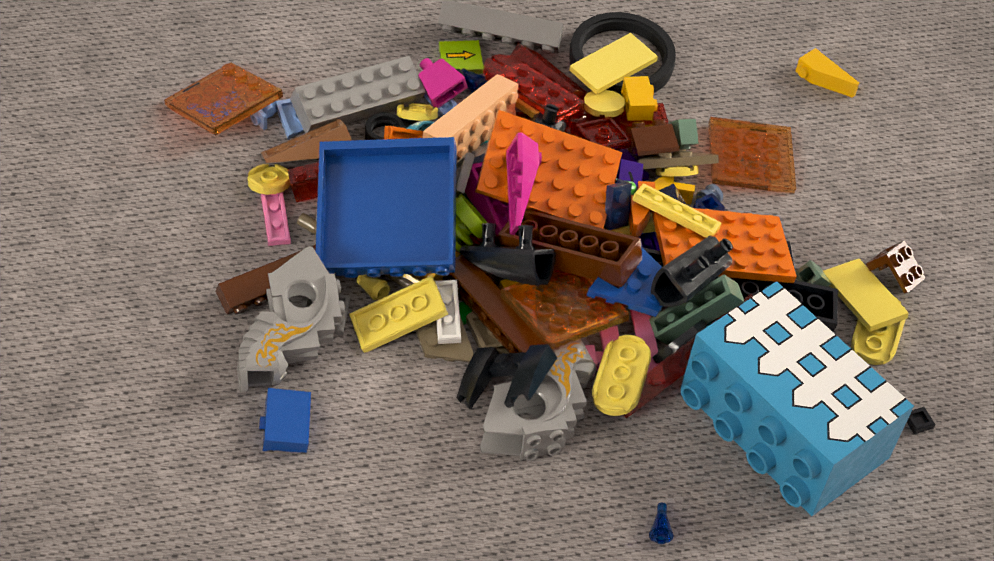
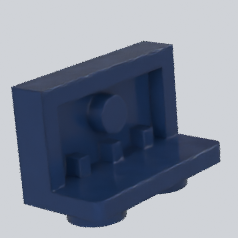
(617, 204)

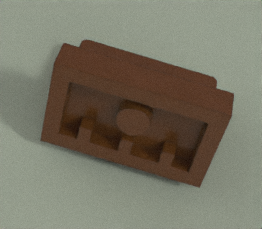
(902, 264)

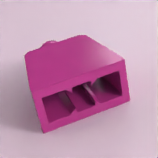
(441, 81)

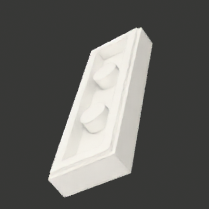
(449, 326)

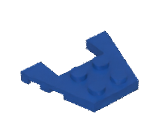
(636, 290)

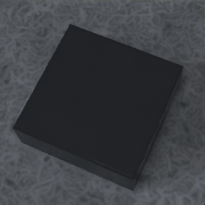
(920, 420)

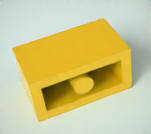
(638, 98)

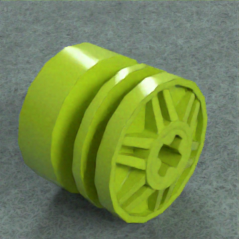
(468, 222)

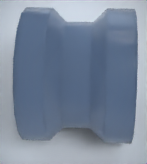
(711, 188)

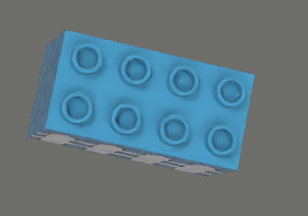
(793, 398)

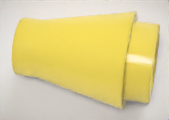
(374, 287)

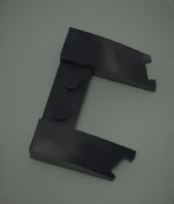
(527, 368)

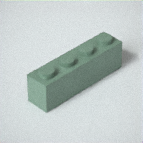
(708, 304)

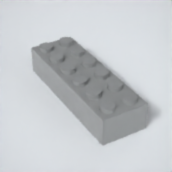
(500, 25)
(357, 94)

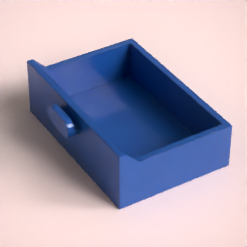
(286, 420)

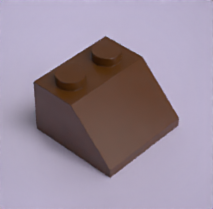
(652, 138)

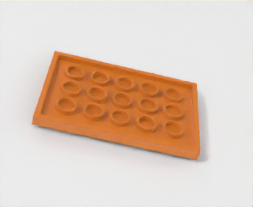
(569, 179)
(756, 239)

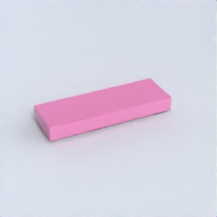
(275, 219)

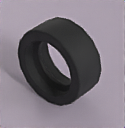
(379, 120)

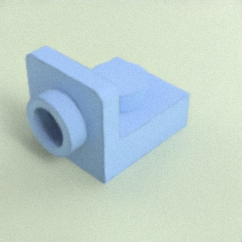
(260, 117)

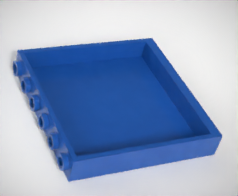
(387, 207)

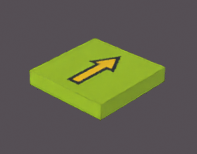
(462, 55)

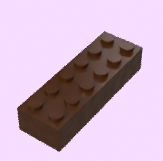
(581, 247)

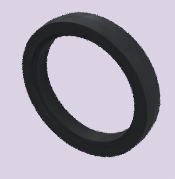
(630, 23)

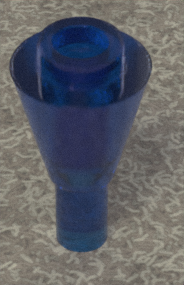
(661, 529)

